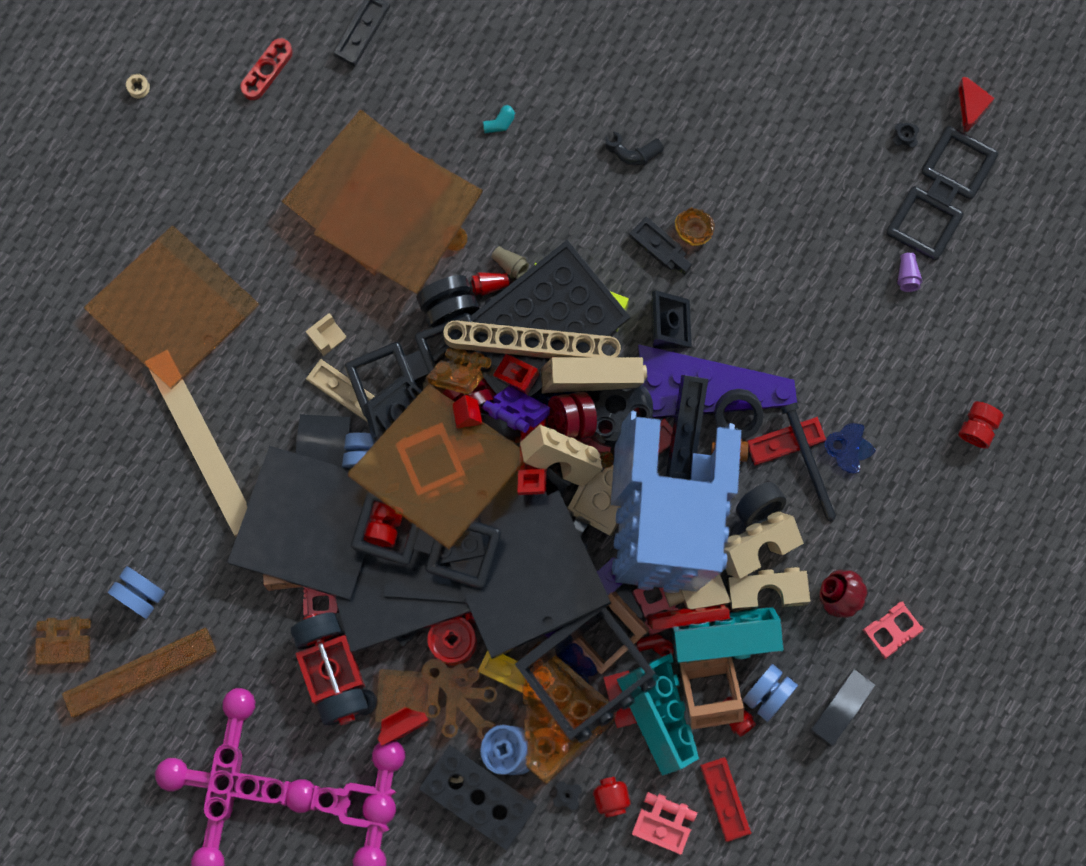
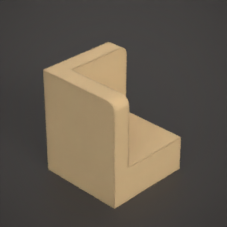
(326, 334)

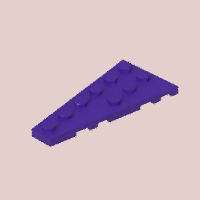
(665, 373)

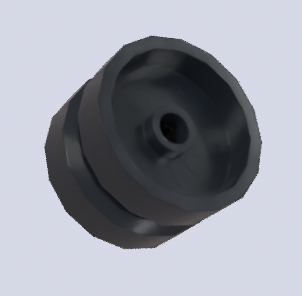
(446, 299)

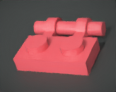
(660, 830)

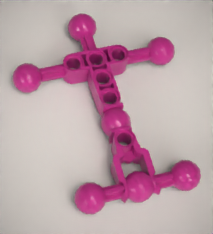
(297, 795)

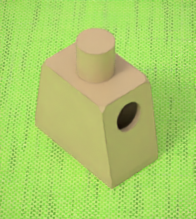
(709, 595)

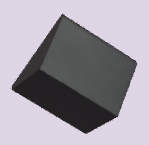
(670, 321)

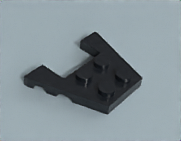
(389, 405)

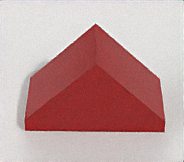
(973, 102)
(517, 374)

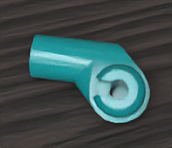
(502, 121)

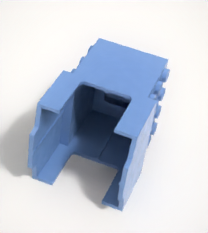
(671, 526)

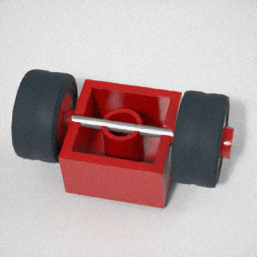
(329, 669)

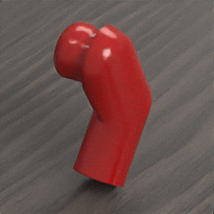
(656, 643)

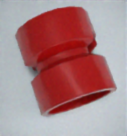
(981, 423)
(383, 533)

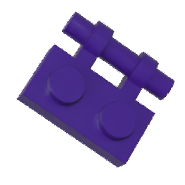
(516, 409)

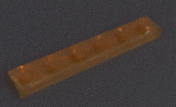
(139, 672)

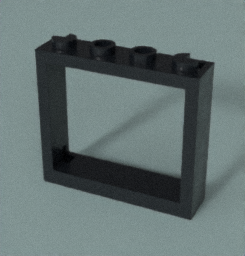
(558, 642)

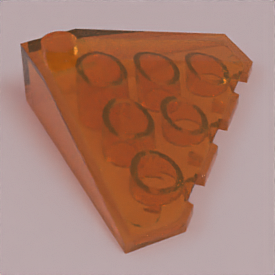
(547, 743)

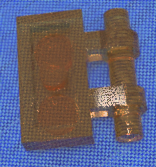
(454, 375)
(63, 649)

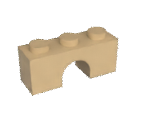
(547, 446)
(742, 550)
(790, 585)

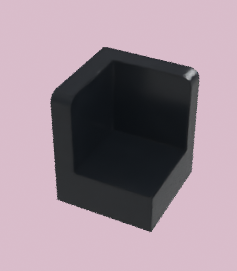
(555, 480)

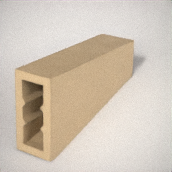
(592, 374)

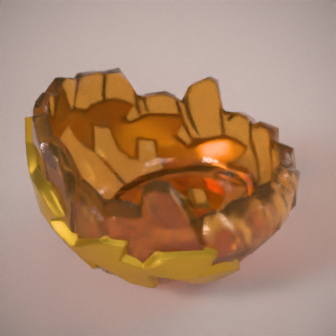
(694, 226)

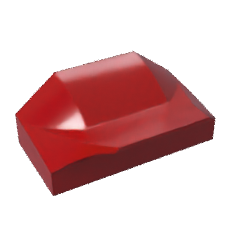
(401, 724)

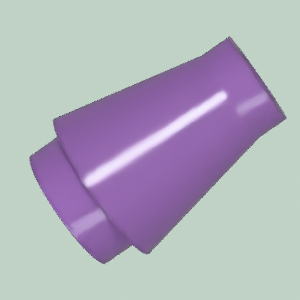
(909, 274)

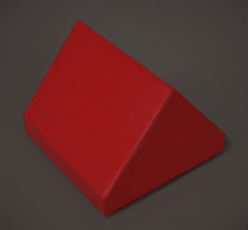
(466, 412)

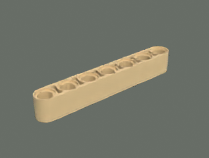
(520, 334)

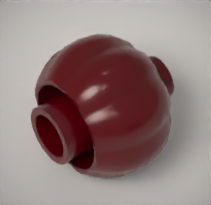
(843, 593)

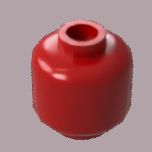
(611, 797)

